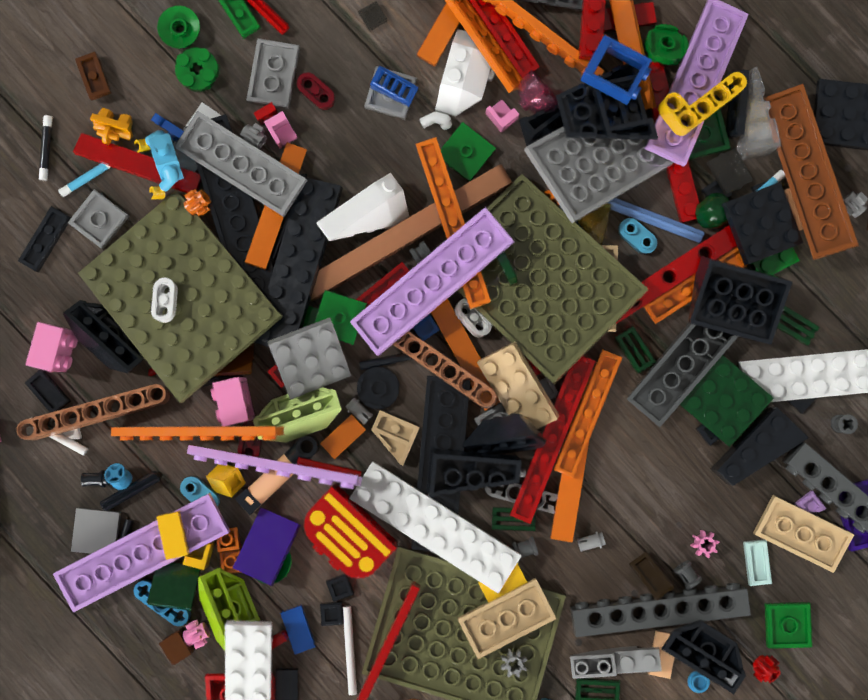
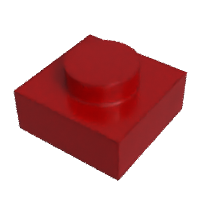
(265, 113)

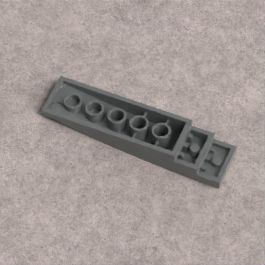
(679, 371)

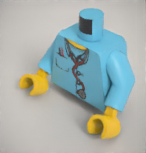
(165, 161)

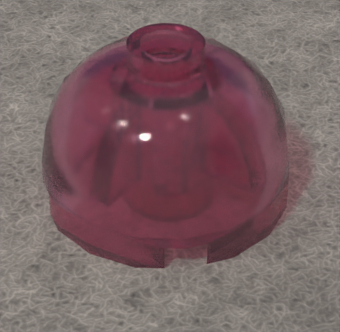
(535, 94)

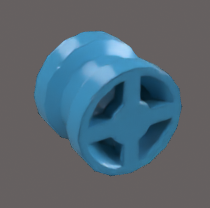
(118, 476)

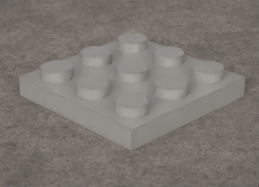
(309, 358)

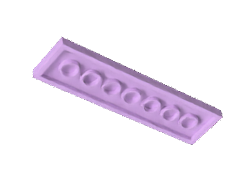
(699, 72)
(432, 281)
(136, 555)

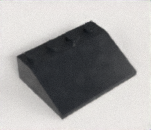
(737, 300)

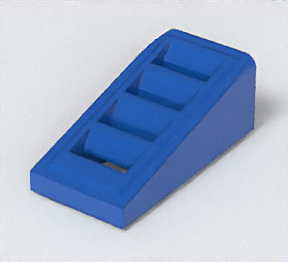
(381, 71)

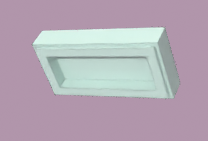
(757, 562)

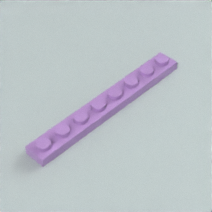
(282, 468)

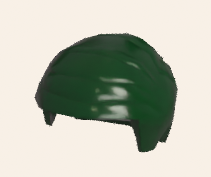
(710, 211)

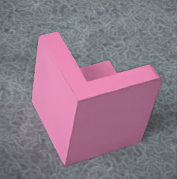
(502, 115)
(280, 129)

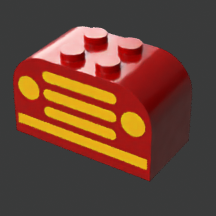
(347, 534)

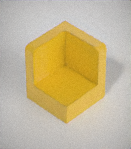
(226, 480)
(200, 557)

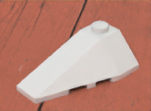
(372, 209)

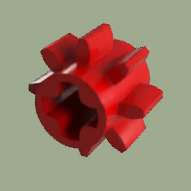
(766, 668)

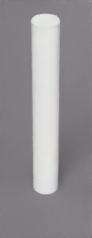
(68, 442)

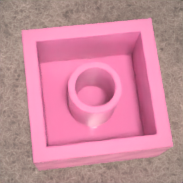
(51, 348)
(233, 401)

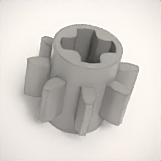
(254, 135)
(855, 203)
(516, 669)

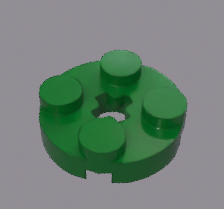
(661, 53)
(203, 58)

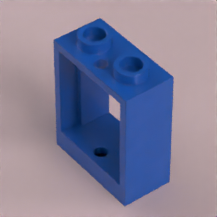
(624, 54)

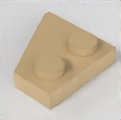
(395, 434)

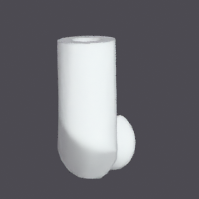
(438, 118)

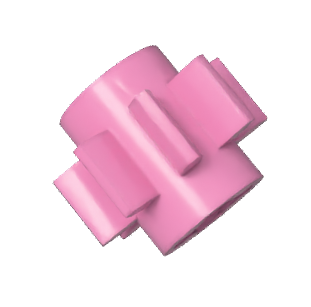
(709, 548)
(196, 634)

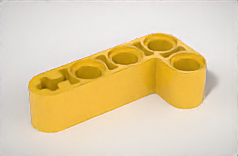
(706, 102)

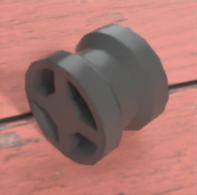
(420, 252)

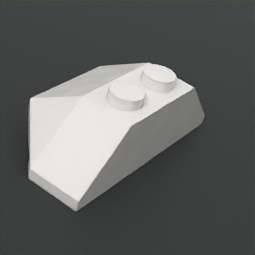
(463, 76)

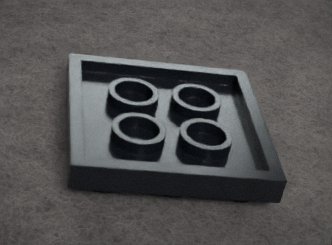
(842, 113)
(762, 223)

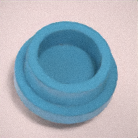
(698, 682)

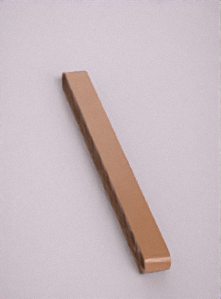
(406, 232)

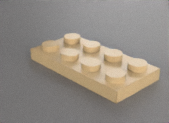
(518, 385)
(803, 533)
(506, 618)

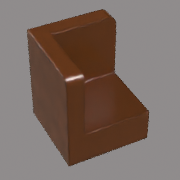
(176, 647)

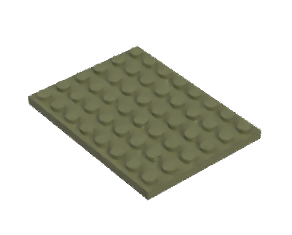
(565, 284)
(216, 299)
(432, 646)

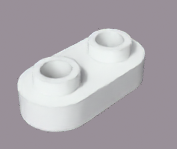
(164, 301)
(472, 319)

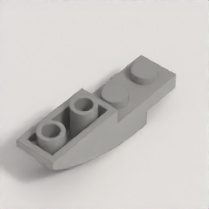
(615, 661)

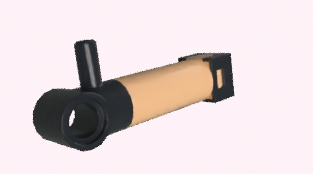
(269, 483)

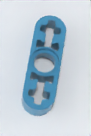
(171, 617)

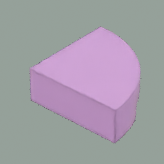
(810, 503)

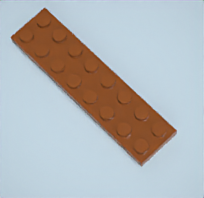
(810, 174)

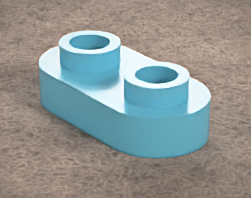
(636, 237)
(200, 489)

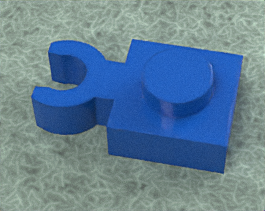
(174, 131)

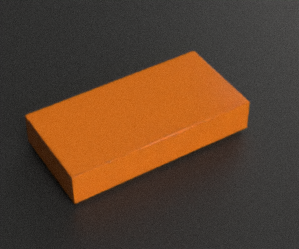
(343, 436)

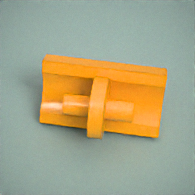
(110, 128)

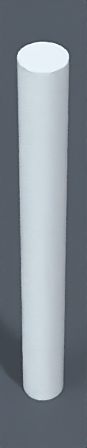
(349, 647)

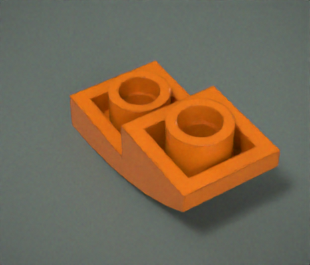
(229, 549)

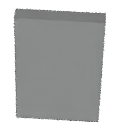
(273, 73)

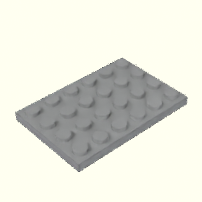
(591, 170)

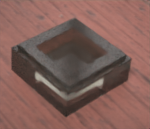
(372, 16)

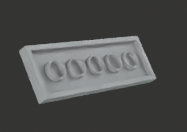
(240, 163)

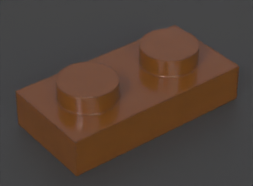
(93, 76)

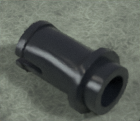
(94, 479)

